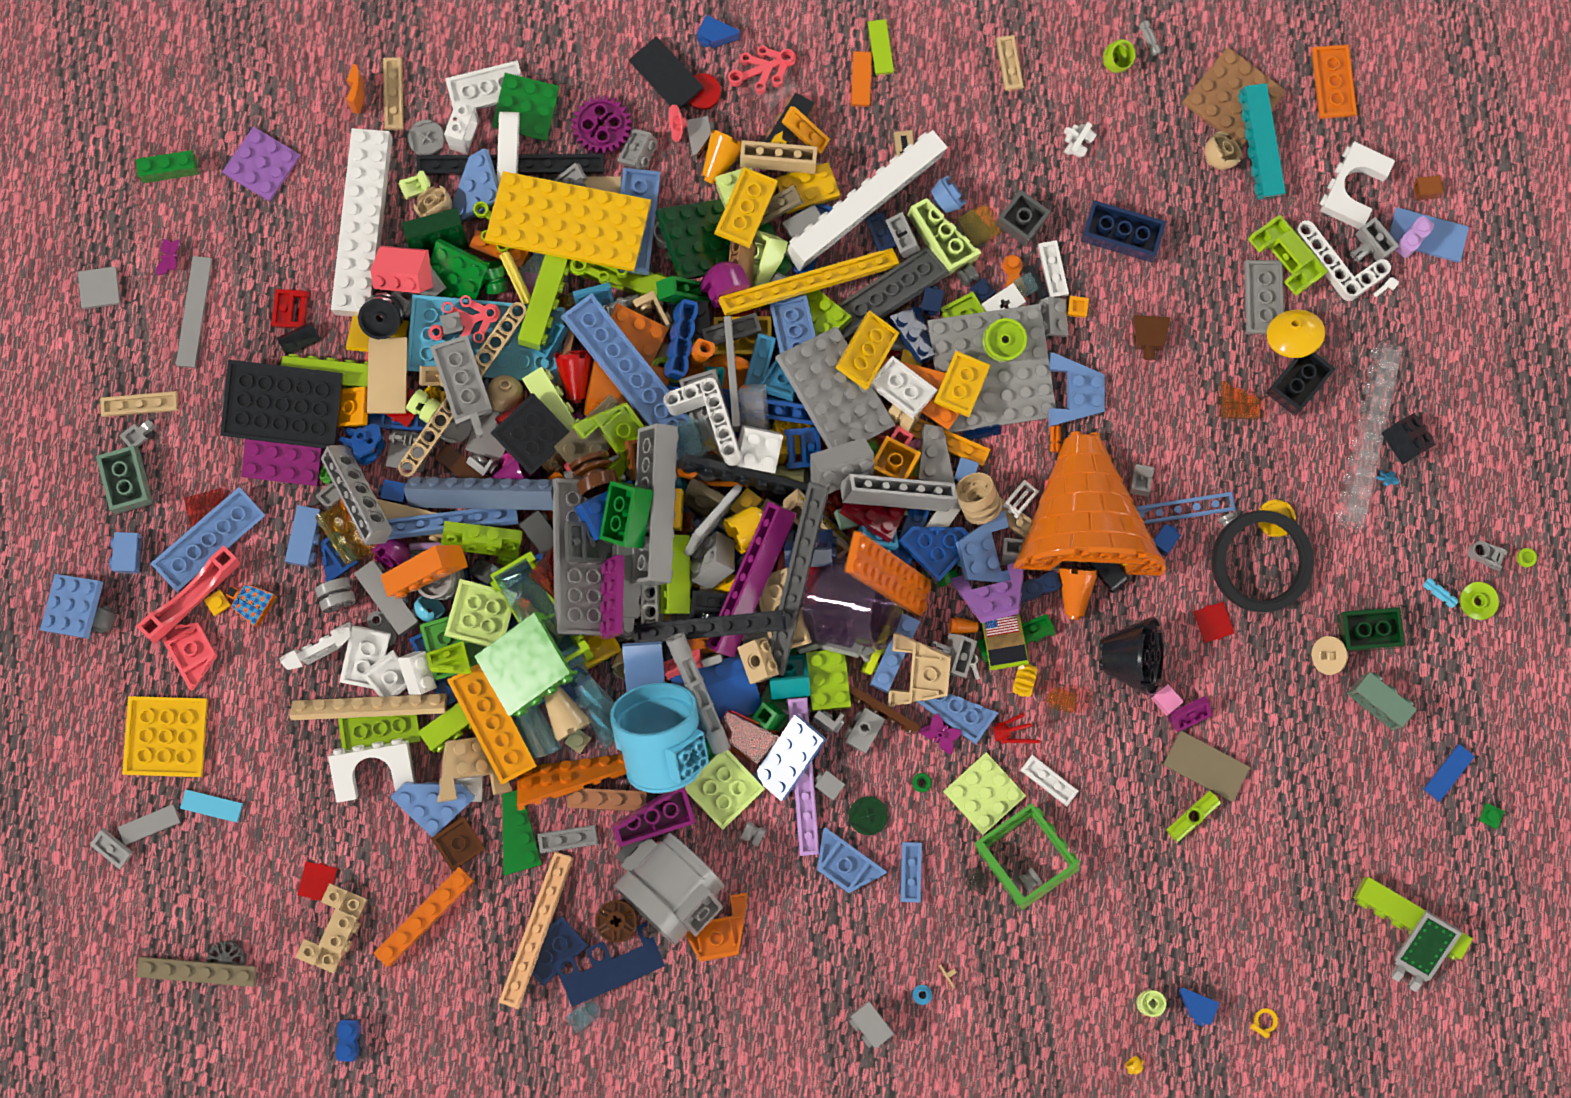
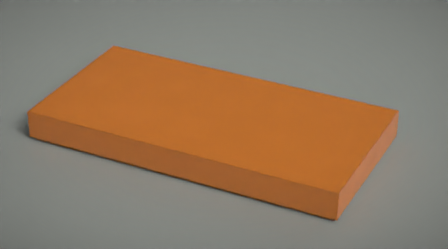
(1334, 81)

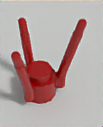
(1002, 732)

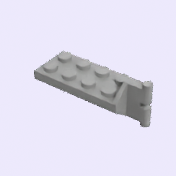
(462, 382)

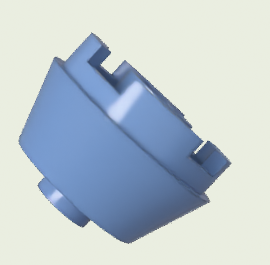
(947, 195)

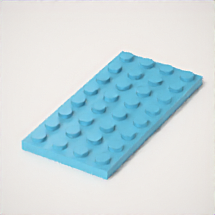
(512, 361)

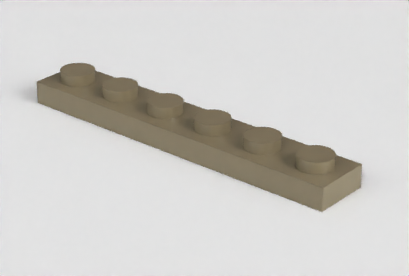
(196, 971)

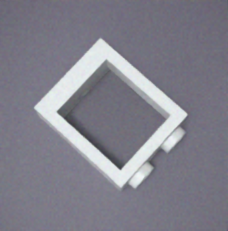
(461, 132)

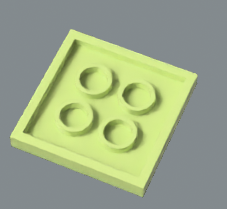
(478, 614)
(724, 788)
(984, 793)

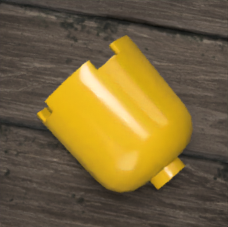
(742, 527)

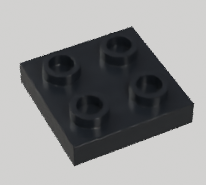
(706, 603)

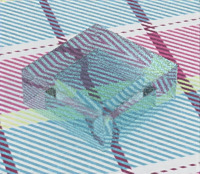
(1026, 284)

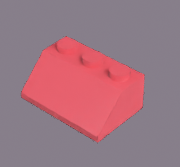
(401, 269)

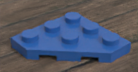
(933, 547)

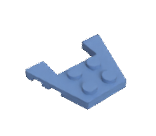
(1084, 391)
(979, 553)

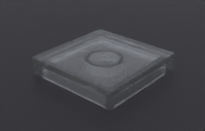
(774, 95)

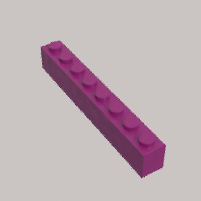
(754, 572)

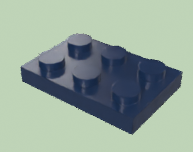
(558, 943)

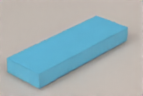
(211, 806)

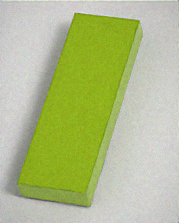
(880, 47)

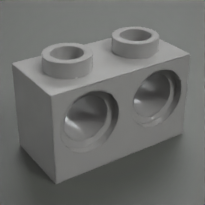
(903, 235)

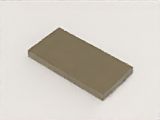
(1206, 766)

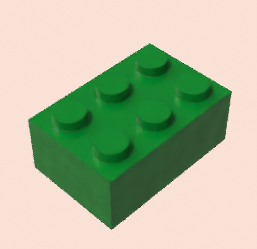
(626, 514)

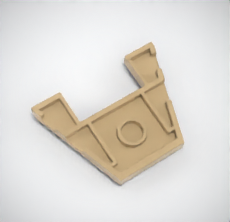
(928, 672)
(465, 760)

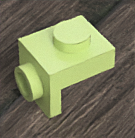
(415, 185)

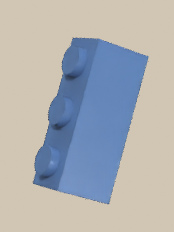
(304, 537)

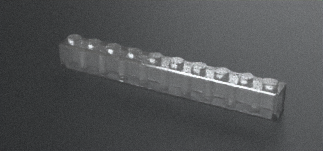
(1369, 438)

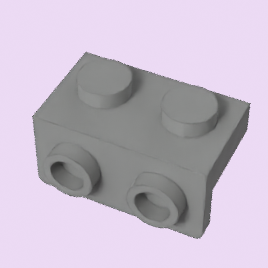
(1054, 316)

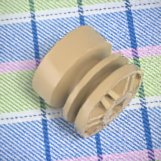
(978, 498)

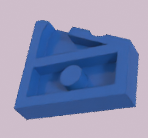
(332, 562)

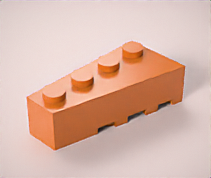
(423, 569)

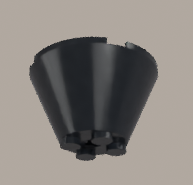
(1134, 655)

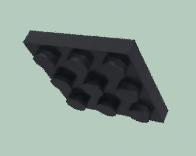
(530, 433)

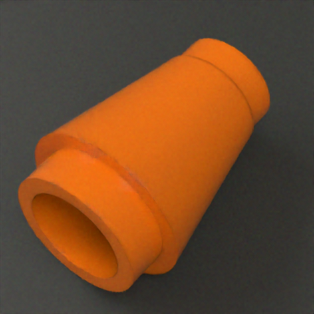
(962, 626)

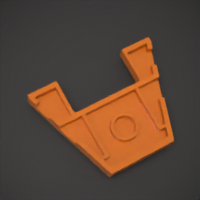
(723, 935)

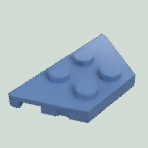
(845, 864)

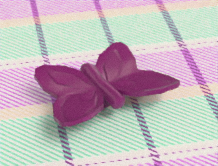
(170, 258)
(941, 733)

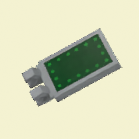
(1425, 949)

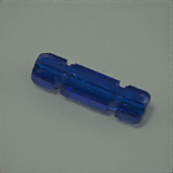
(982, 432)

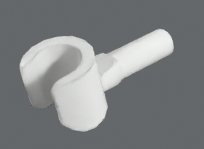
(1391, 283)
(974, 666)

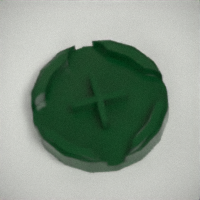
(868, 815)

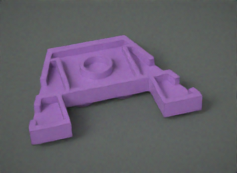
(993, 600)

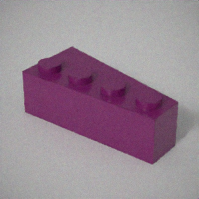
(656, 817)

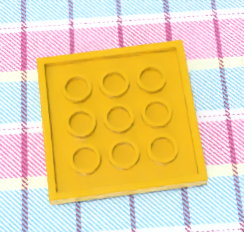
(165, 736)

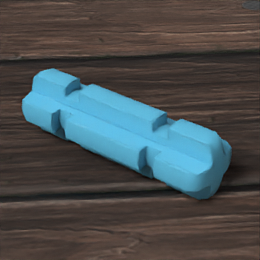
(1440, 592)

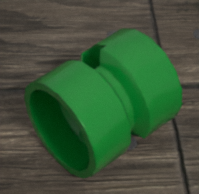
(495, 280)

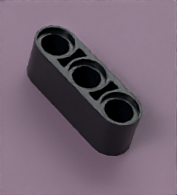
(1110, 574)

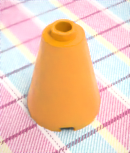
(720, 155)

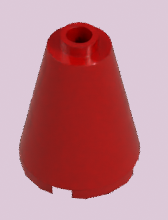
(574, 373)

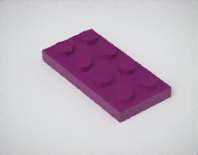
(281, 462)
(613, 592)

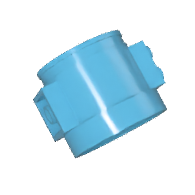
(659, 737)

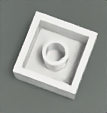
(759, 448)

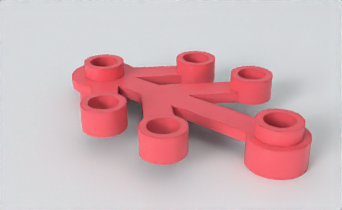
(764, 67)
(468, 320)

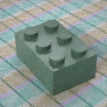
(124, 480)
(1382, 701)

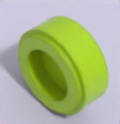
(1526, 557)

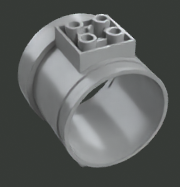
(670, 887)

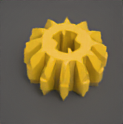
(1025, 680)

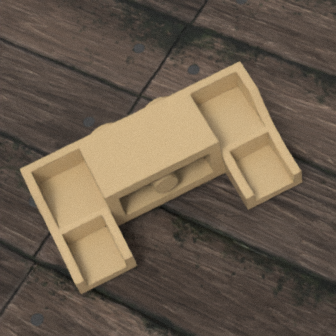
(338, 931)

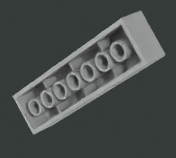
(656, 472)

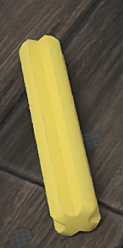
(515, 277)

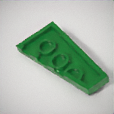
(519, 843)

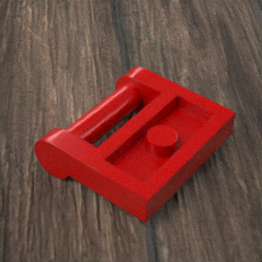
(284, 307)

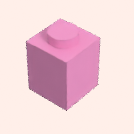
(1167, 700)

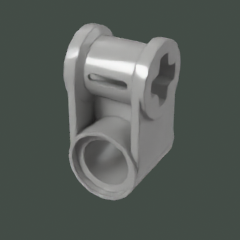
(1490, 555)

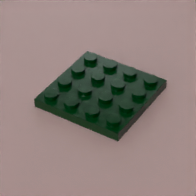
(692, 237)

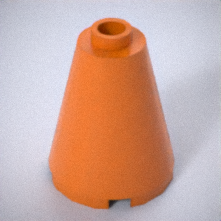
(1076, 590)

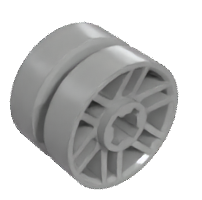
(335, 595)

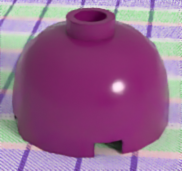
(392, 552)

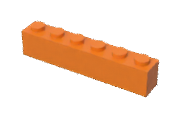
(424, 917)

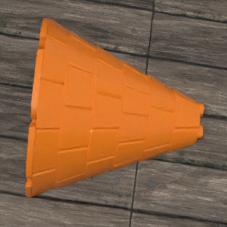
(1088, 515)

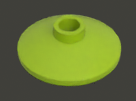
(1487, 597)

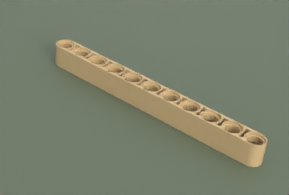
(486, 348)

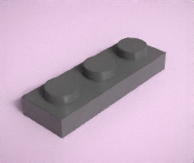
(742, 328)

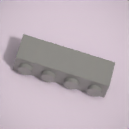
(394, 609)

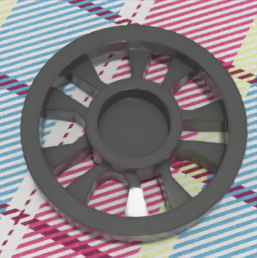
(226, 957)

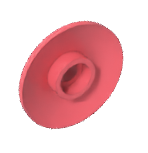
(676, 122)

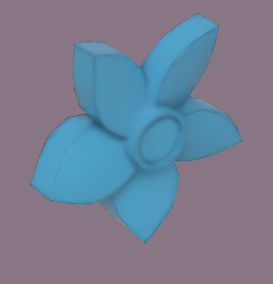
(1388, 478)

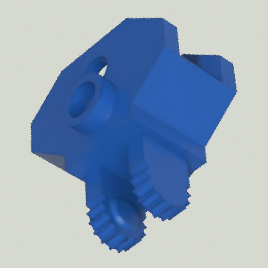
(363, 443)

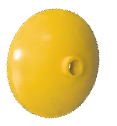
(1295, 333)

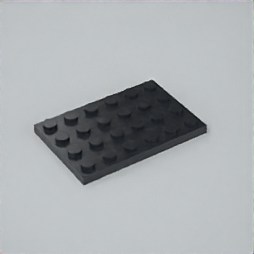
(281, 404)

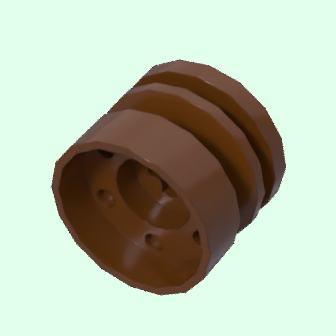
(593, 473)
(626, 928)

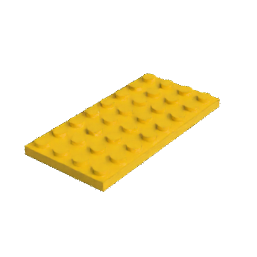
(568, 221)

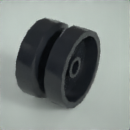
(370, 319)

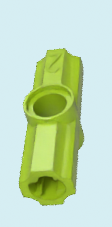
(1202, 807)

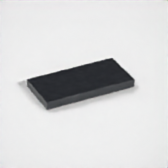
(666, 74)

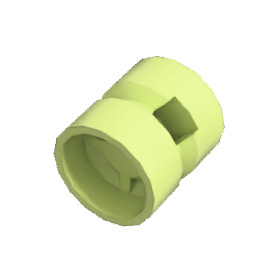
(425, 412)
(1151, 1003)

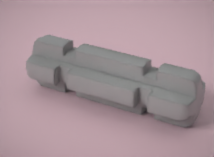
(1150, 38)

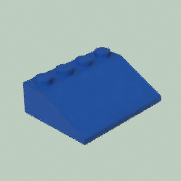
(728, 688)

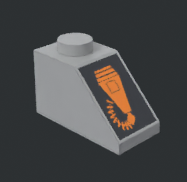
(699, 134)

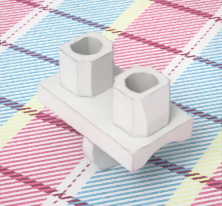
(1075, 137)

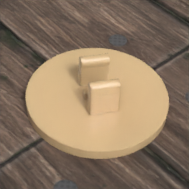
(1329, 655)

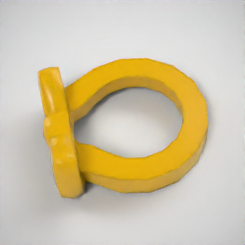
(1255, 1026)

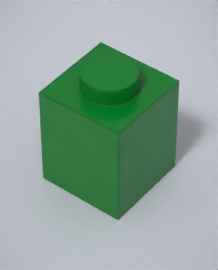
(769, 716)

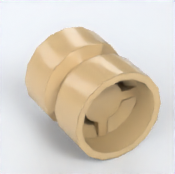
(903, 419)

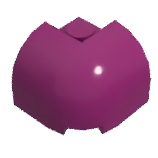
(723, 280)

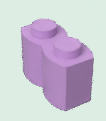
(1415, 235)

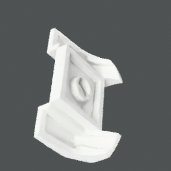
(313, 653)

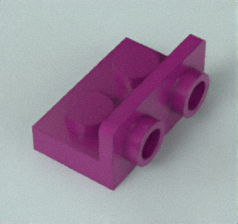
(1190, 714)

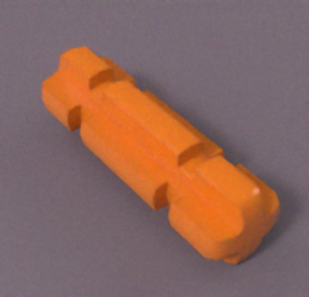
(1055, 438)

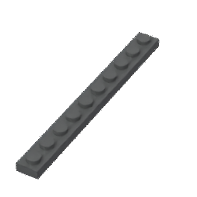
(798, 571)

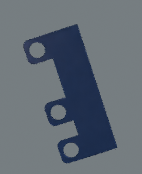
(609, 972)

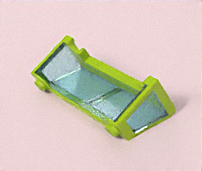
(527, 597)

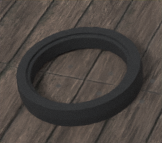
(1305, 566)

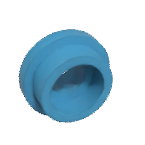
(917, 990)

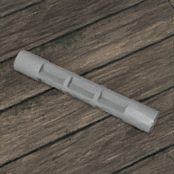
(694, 683)

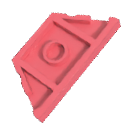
(190, 652)

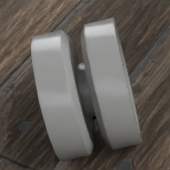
(443, 588)

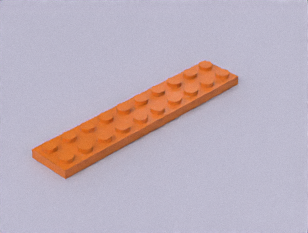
(887, 574)

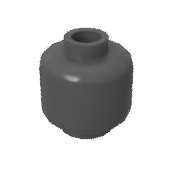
(103, 619)

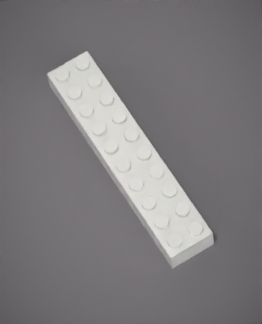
(865, 200)
(361, 219)

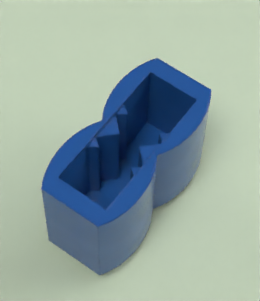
(348, 1034)

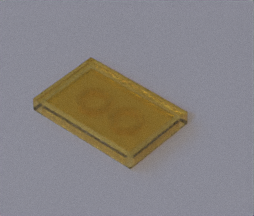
(343, 534)

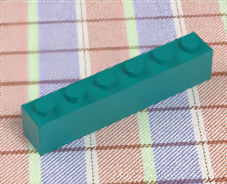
(1261, 141)

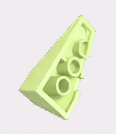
(768, 256)

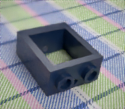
(824, 551)

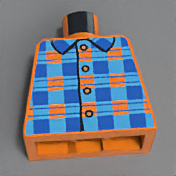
(251, 603)

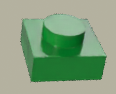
(1491, 816)

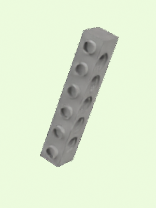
(356, 494)

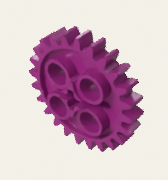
(588, 115)

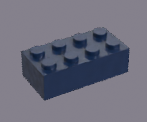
(1123, 231)

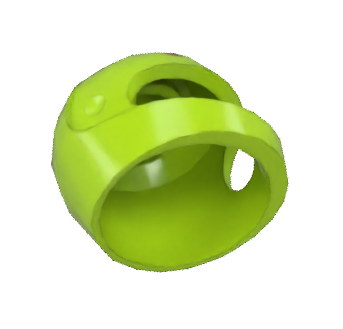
(1124, 56)

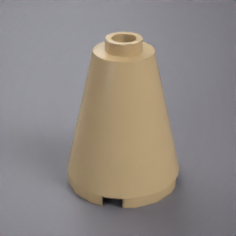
(565, 714)

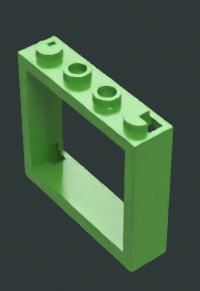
(1049, 830)

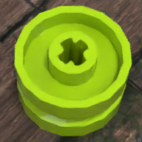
(993, 343)

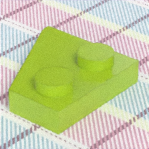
(450, 659)

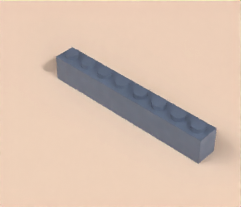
(479, 493)

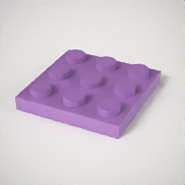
(261, 164)

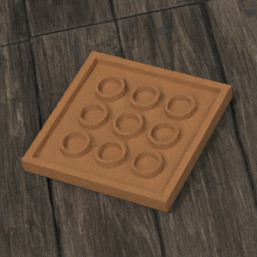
(1218, 90)

